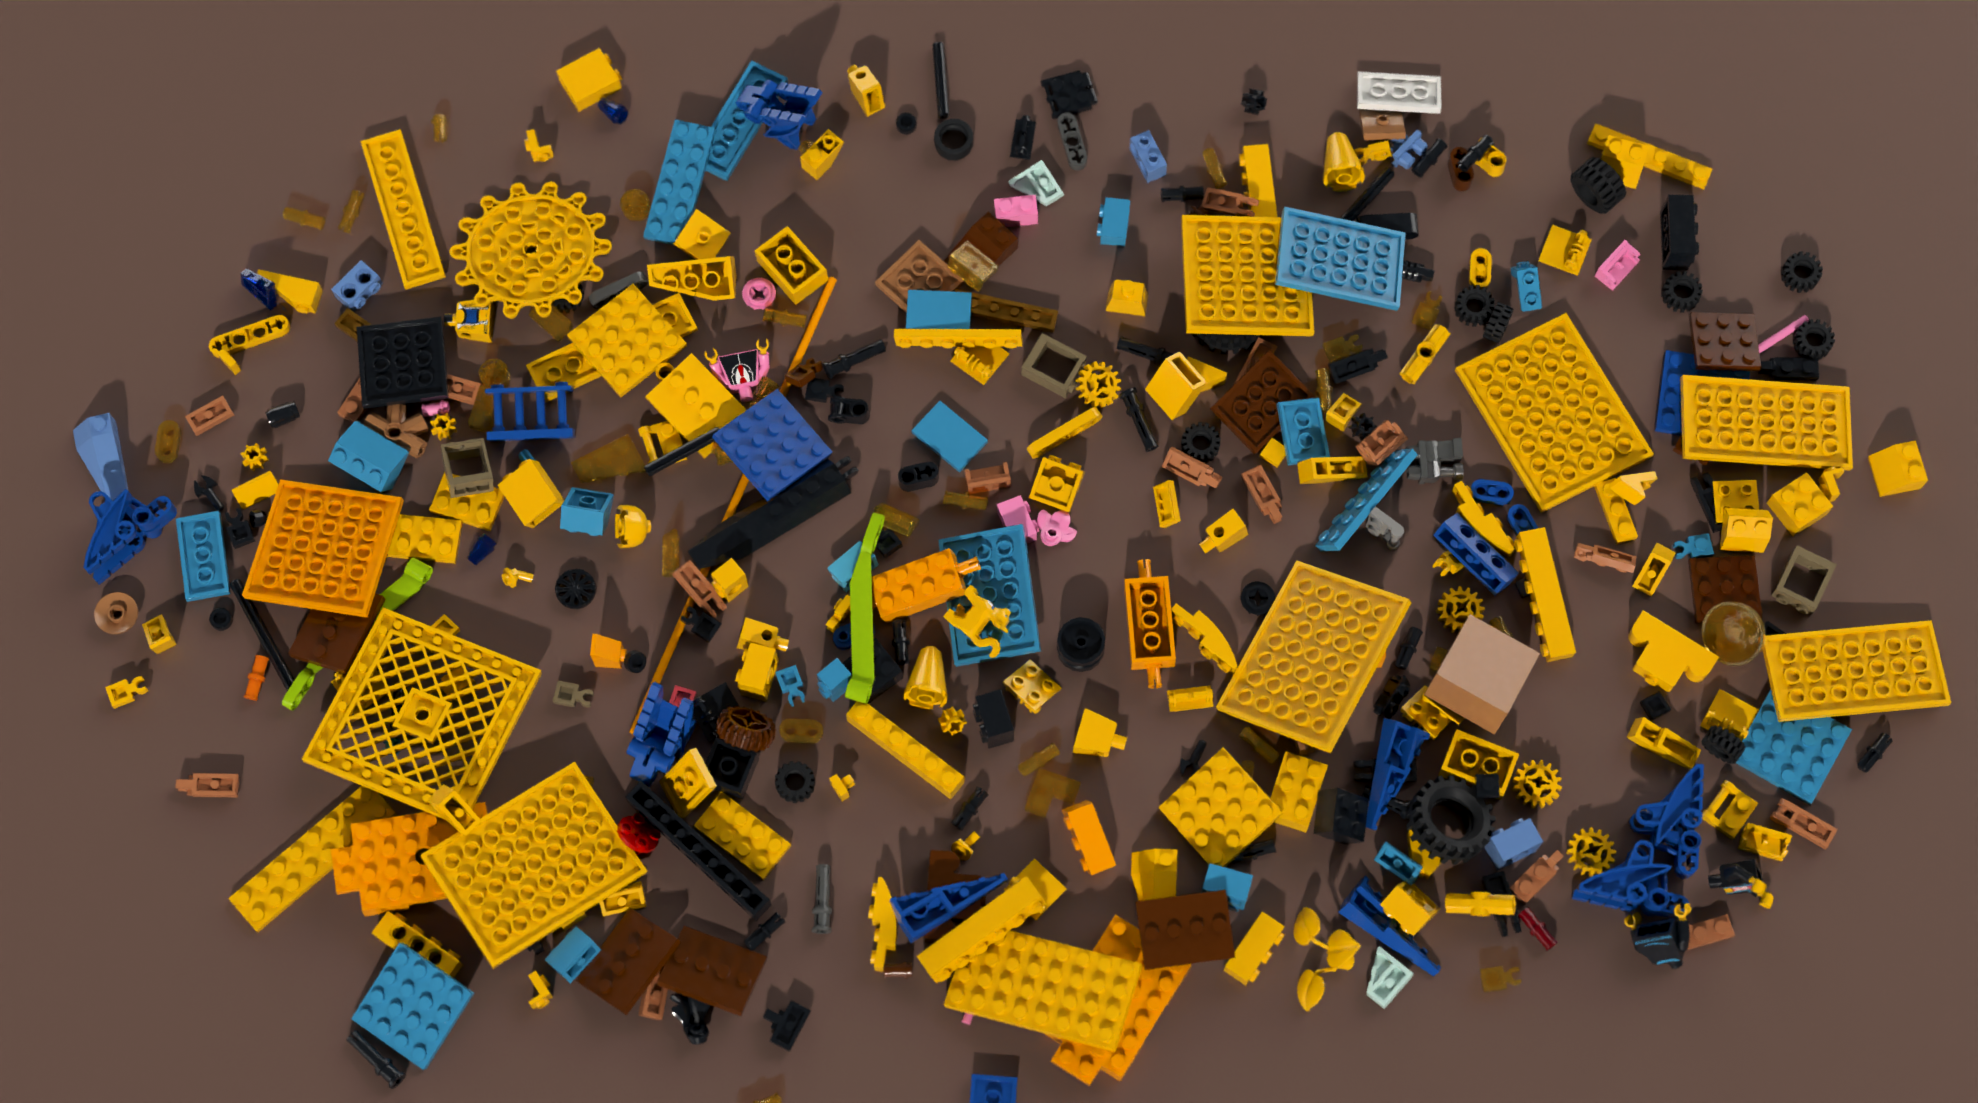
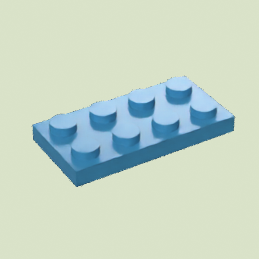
(203, 556)

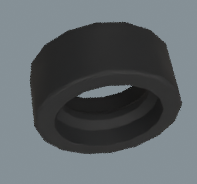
(953, 154)

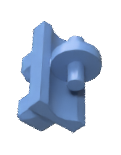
(1405, 147)

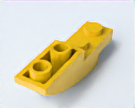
(1487, 526)
(1212, 642)
(882, 916)

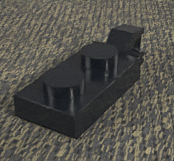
(1355, 364)
(1791, 368)

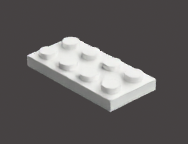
(1399, 92)

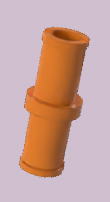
(256, 677)

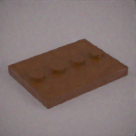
(1251, 402)
(333, 638)
(1185, 929)
(628, 961)
(712, 971)

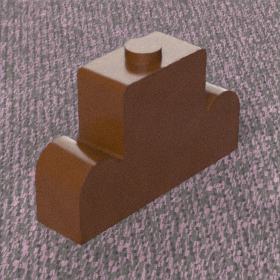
(942, 872)

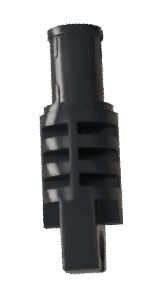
(1416, 272)

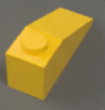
(299, 293)
(1331, 469)

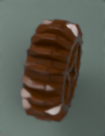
(746, 728)

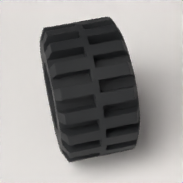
(1598, 185)

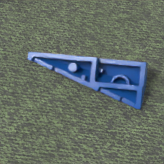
(1395, 753)
(927, 910)
(1364, 910)

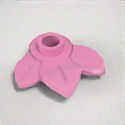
(1057, 525)

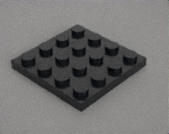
(402, 362)

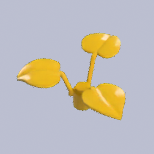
(1340, 955)

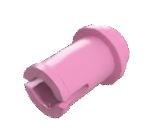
(436, 408)

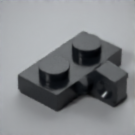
(787, 1024)

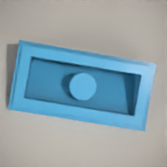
(1398, 863)

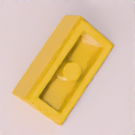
(255, 490)
(628, 897)

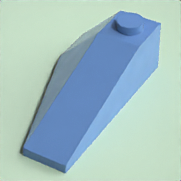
(101, 452)

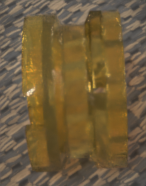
(635, 205)
(495, 373)

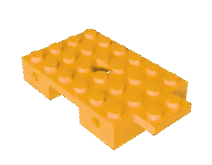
(385, 864)
(1151, 996)

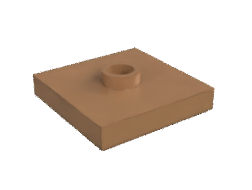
(1382, 125)

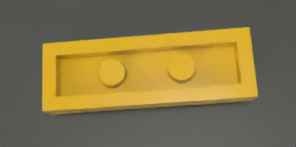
(1616, 513)

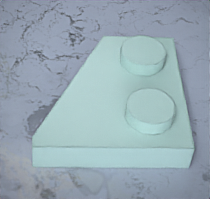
(1038, 182)
(1387, 978)

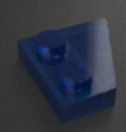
(260, 287)

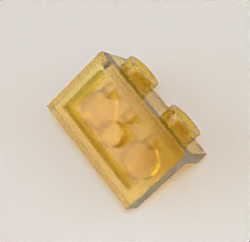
(971, 265)

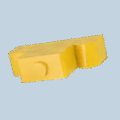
(1668, 654)

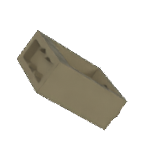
(1028, 369)
(467, 484)
(1813, 562)

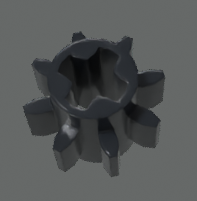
(1254, 101)
(1363, 421)

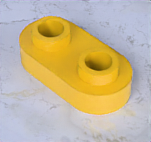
(1480, 270)

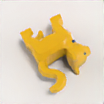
(977, 617)

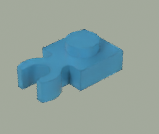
(1697, 546)
(790, 682)

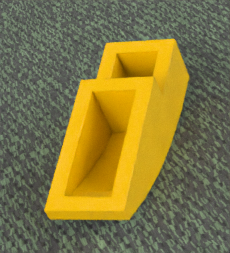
(1663, 743)

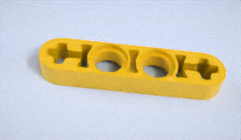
(248, 331)
(1064, 432)

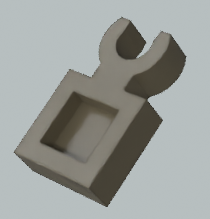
(568, 694)

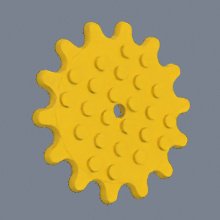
(524, 221)

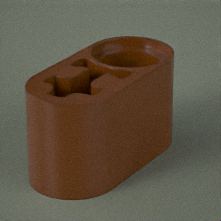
(1455, 172)

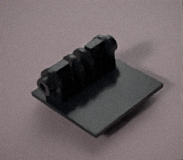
(710, 706)

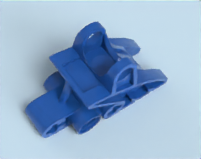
(783, 119)
(117, 528)
(665, 735)
(1676, 808)
(1617, 886)

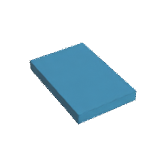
(938, 310)
(1302, 430)
(949, 436)

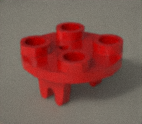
(638, 834)

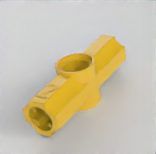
(1417, 363)
(1480, 904)

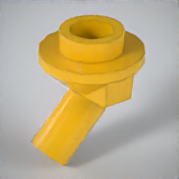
(511, 576)
(963, 847)

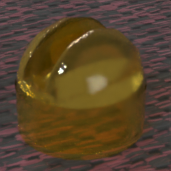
(803, 149)

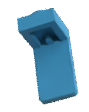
(1528, 286)

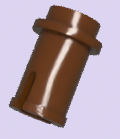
(898, 970)

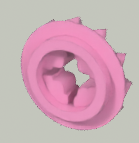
(759, 285)

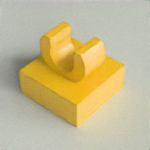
(842, 785)

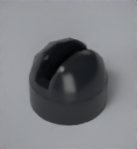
(257, 518)

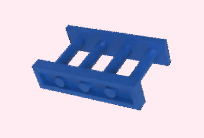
(541, 430)

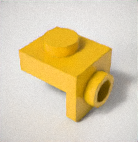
(538, 153)
(1828, 483)
(541, 984)

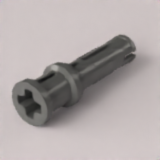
(822, 909)

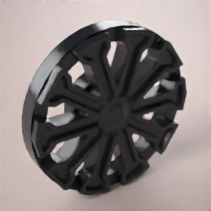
(575, 589)

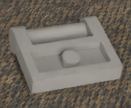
(1380, 524)

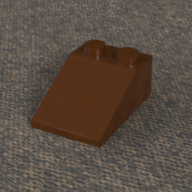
(990, 238)

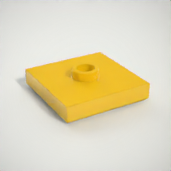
(701, 237)

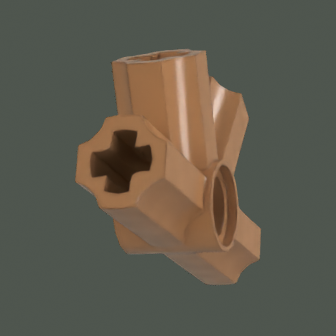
(398, 424)

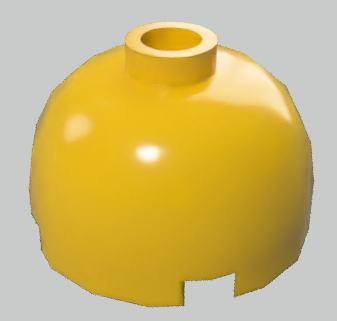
(631, 526)

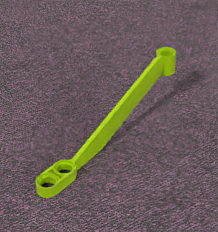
(414, 576)
(861, 609)

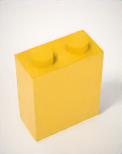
(589, 79)
(1175, 385)
(531, 493)

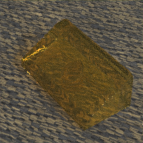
(556, 324)
(482, 412)
(897, 519)
(670, 553)

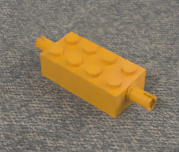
(920, 584)
(1149, 623)

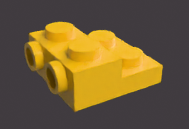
(1057, 483)

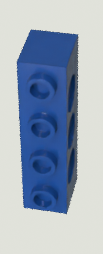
(1476, 554)

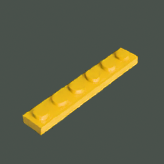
(1658, 159)
(958, 337)

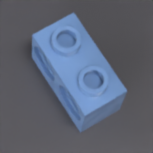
(1148, 156)
(353, 284)

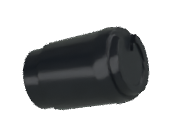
(282, 414)

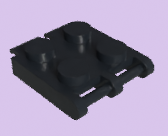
(1070, 93)

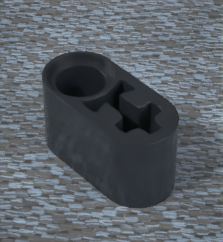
(924, 481)

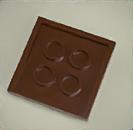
(1724, 341)
(1723, 580)

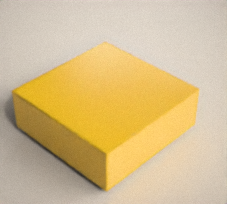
(229, 361)
(1273, 452)

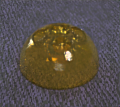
(1725, 637)

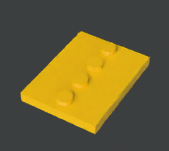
(694, 401)

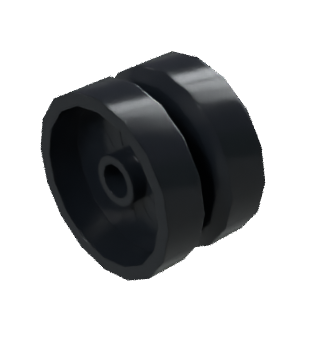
(1072, 635)

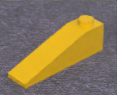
(701, 278)
(1154, 873)

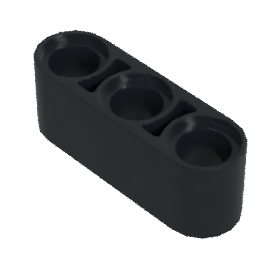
(1395, 221)

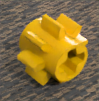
(443, 420)
(257, 461)
(952, 720)

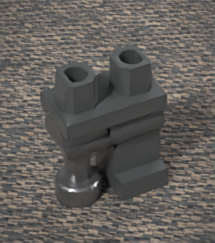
(1431, 456)

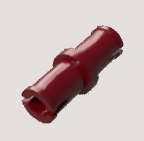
(1537, 929)

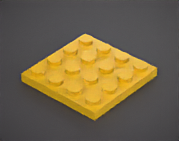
(626, 340)
(1220, 809)

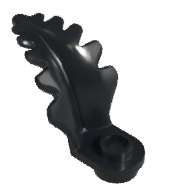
(691, 1015)

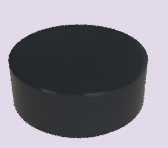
(906, 123)
(220, 619)
(635, 661)

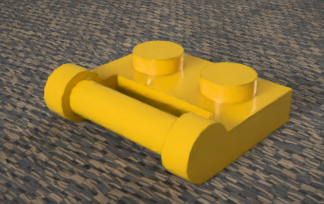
(667, 435)
(1734, 815)

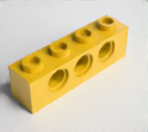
(391, 924)

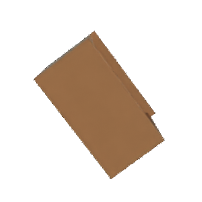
(1482, 674)

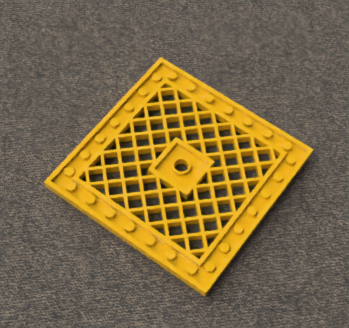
(389, 624)

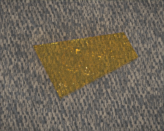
(612, 459)

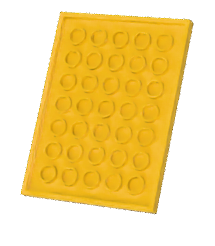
(1554, 412)
(1313, 656)
(533, 864)

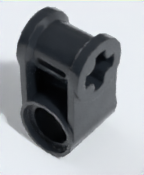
(847, 411)

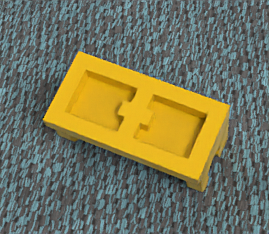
(1764, 841)

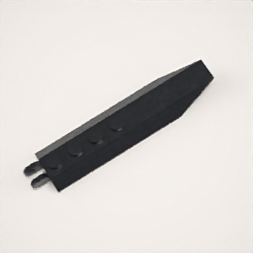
(769, 520)

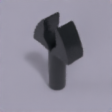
(209, 493)
(1194, 758)

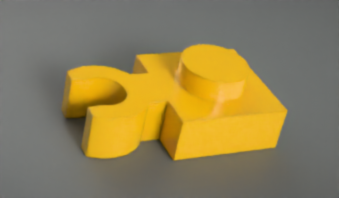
(1448, 562)
(842, 609)
(123, 692)

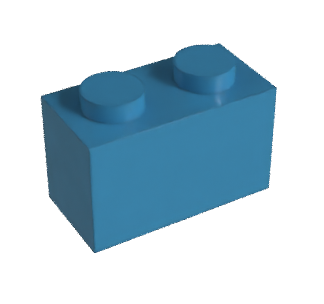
(1115, 221)
(833, 680)
(572, 954)

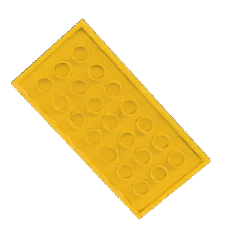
(1766, 422)
(1855, 671)
(1048, 989)

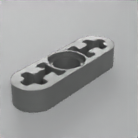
(1074, 132)
(606, 294)

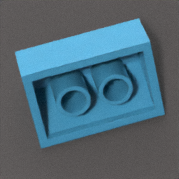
(369, 457)

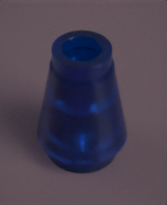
(614, 111)
(481, 549)

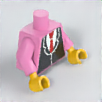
(741, 370)

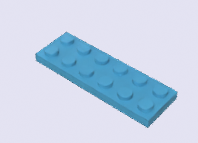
(732, 127)
(679, 181)
(1367, 498)

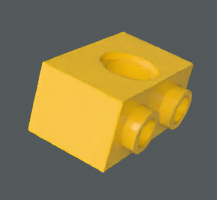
(729, 580)

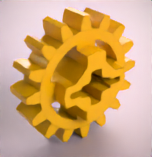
(1089, 384)
(1454, 603)
(1545, 784)
(1588, 843)

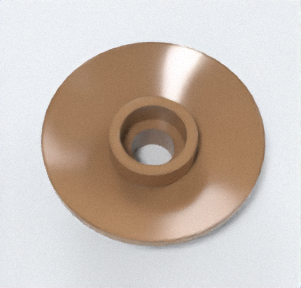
(109, 607)

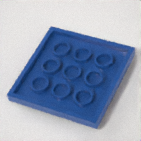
(1669, 402)
(772, 444)

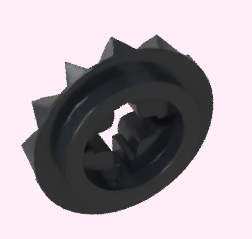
(1264, 591)

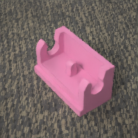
(1618, 265)

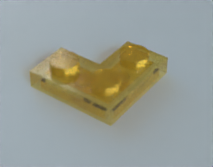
(1050, 786)

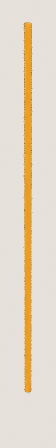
(738, 492)

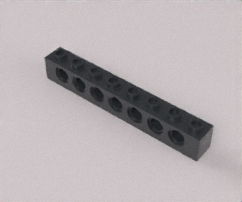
(698, 851)

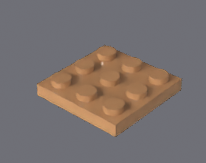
(917, 271)

